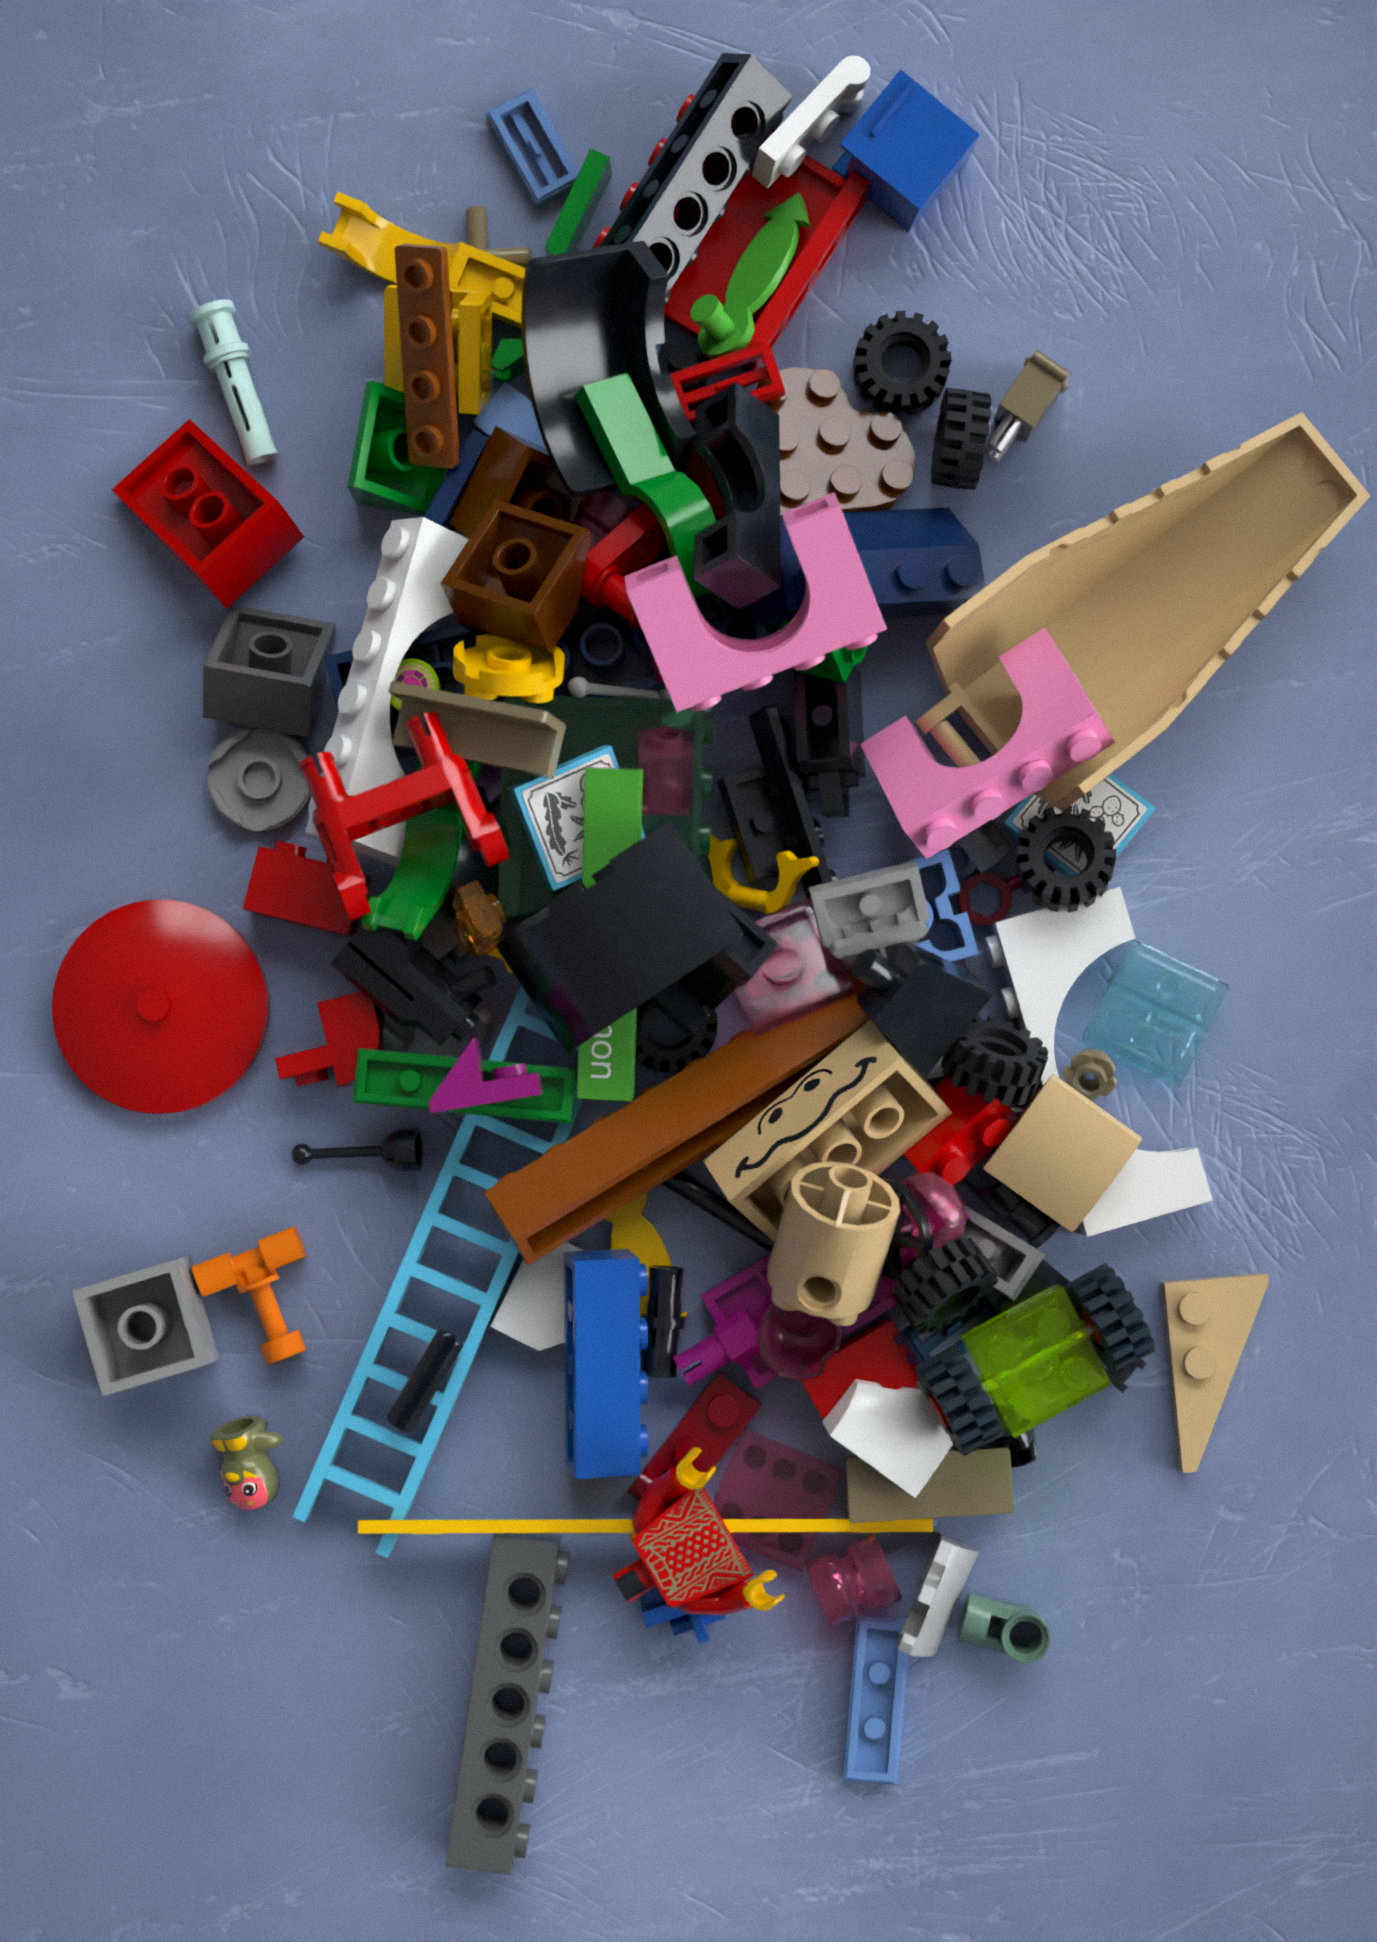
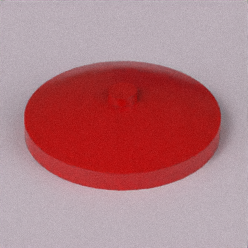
(160, 1006)

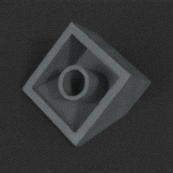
(267, 670)

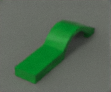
(564, 238)
(644, 468)
(422, 873)

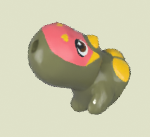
(247, 1470)

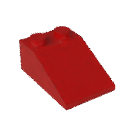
(209, 513)

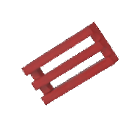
(726, 362)

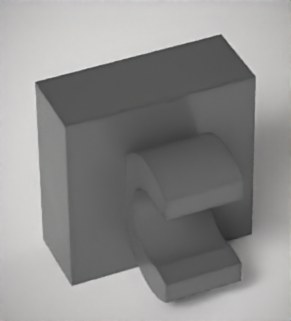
(984, 847)

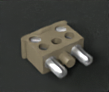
(1027, 402)

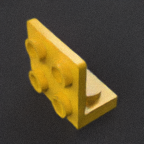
(473, 346)

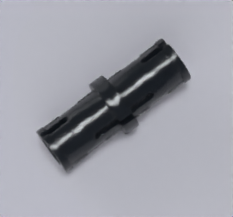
(663, 1320)

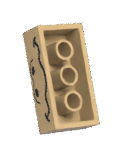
(851, 1108)

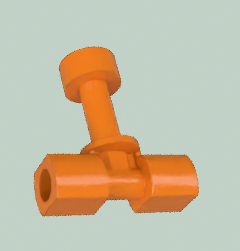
(253, 1273)

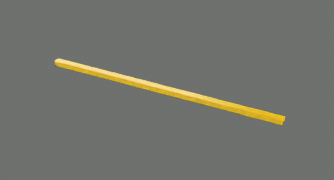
(625, 1526)

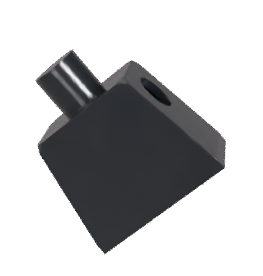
(918, 1000)

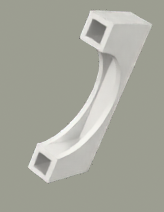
(399, 608)
(1040, 963)

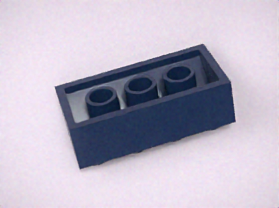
(912, 557)

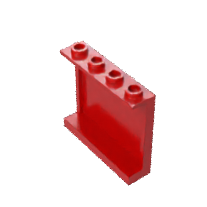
(831, 209)

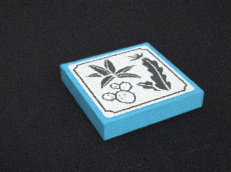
(1110, 800)
(554, 816)

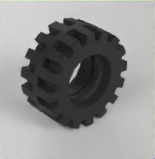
(960, 438)

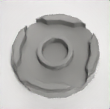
(258, 779)

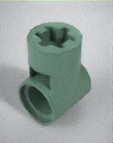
(976, 1620)

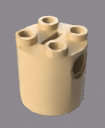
(832, 1241)

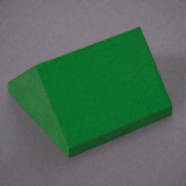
(380, 460)

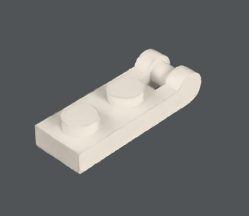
(812, 120)

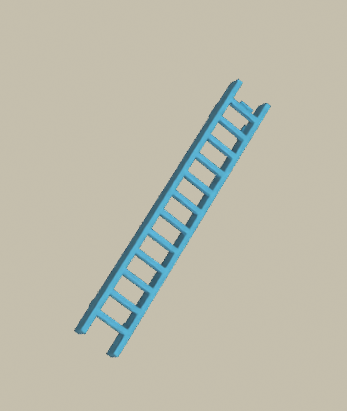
(389, 1316)

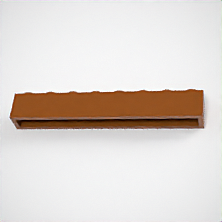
(663, 1129)

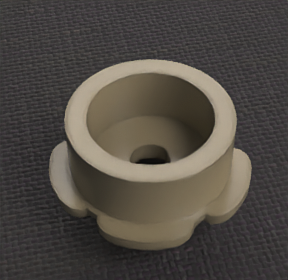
(1093, 1062)

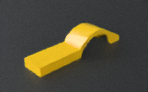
(371, 242)

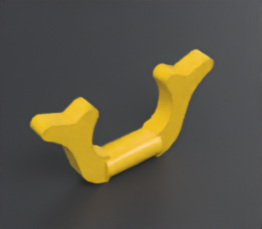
(790, 872)

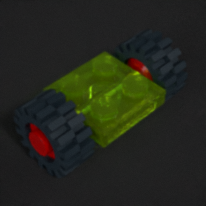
(1036, 1359)

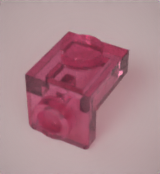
(668, 770)

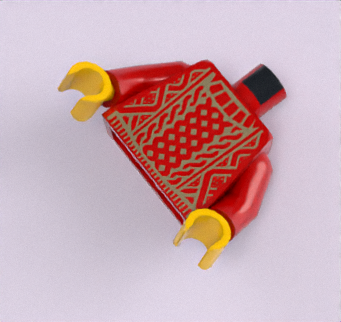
(689, 1550)

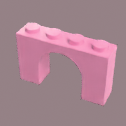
(705, 663)
(1053, 737)

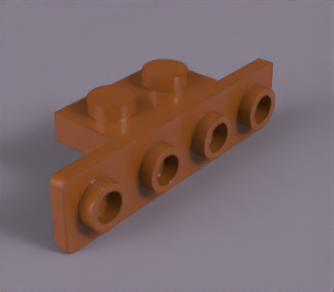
(427, 355)

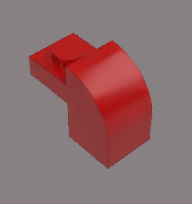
(348, 1025)

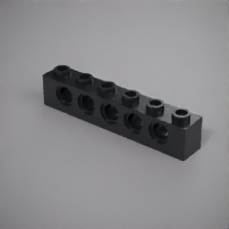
(736, 87)

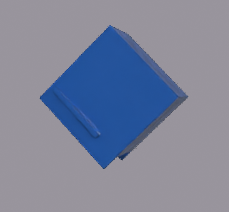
(906, 149)

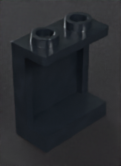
(707, 986)

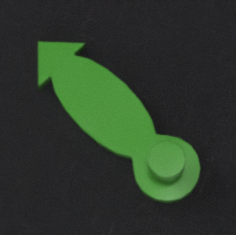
(752, 282)

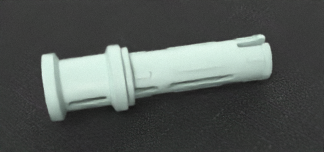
(228, 359)

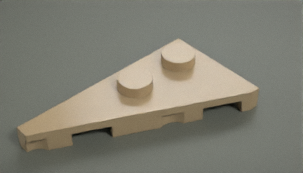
(1205, 1338)

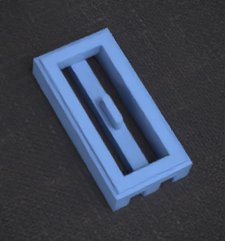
(555, 187)

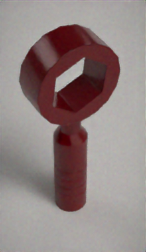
(1004, 892)

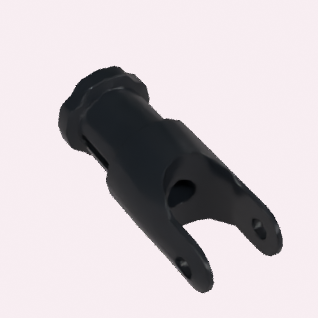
(1024, 1215)

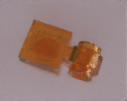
(477, 919)

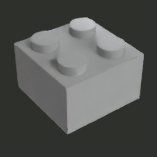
(145, 1325)

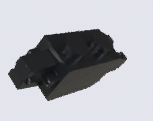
(830, 738)

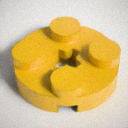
(507, 669)

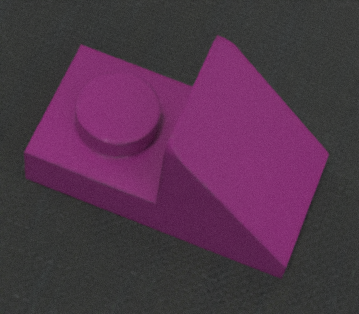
(467, 1084)

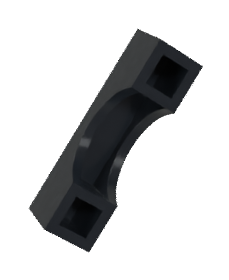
(741, 446)

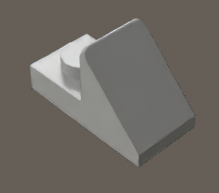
(1008, 1254)

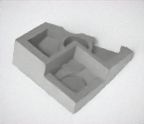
(937, 1596)

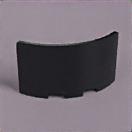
(587, 322)
(619, 940)

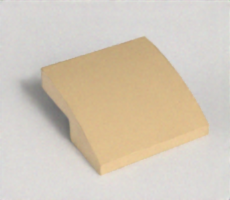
(1062, 1153)

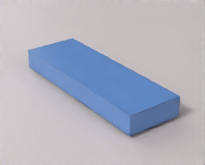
(875, 1701)

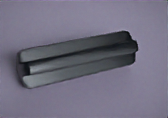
(425, 1380)

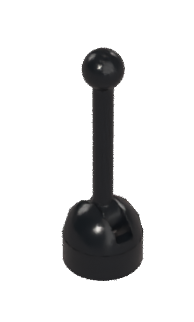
(400, 1150)

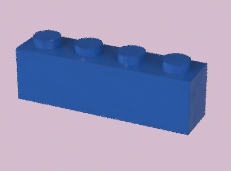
(604, 1363)

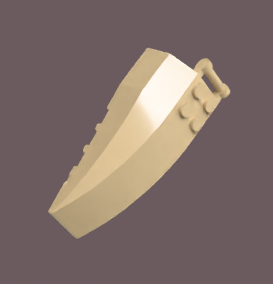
(1146, 597)

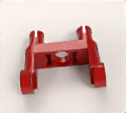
(622, 552)
(347, 817)

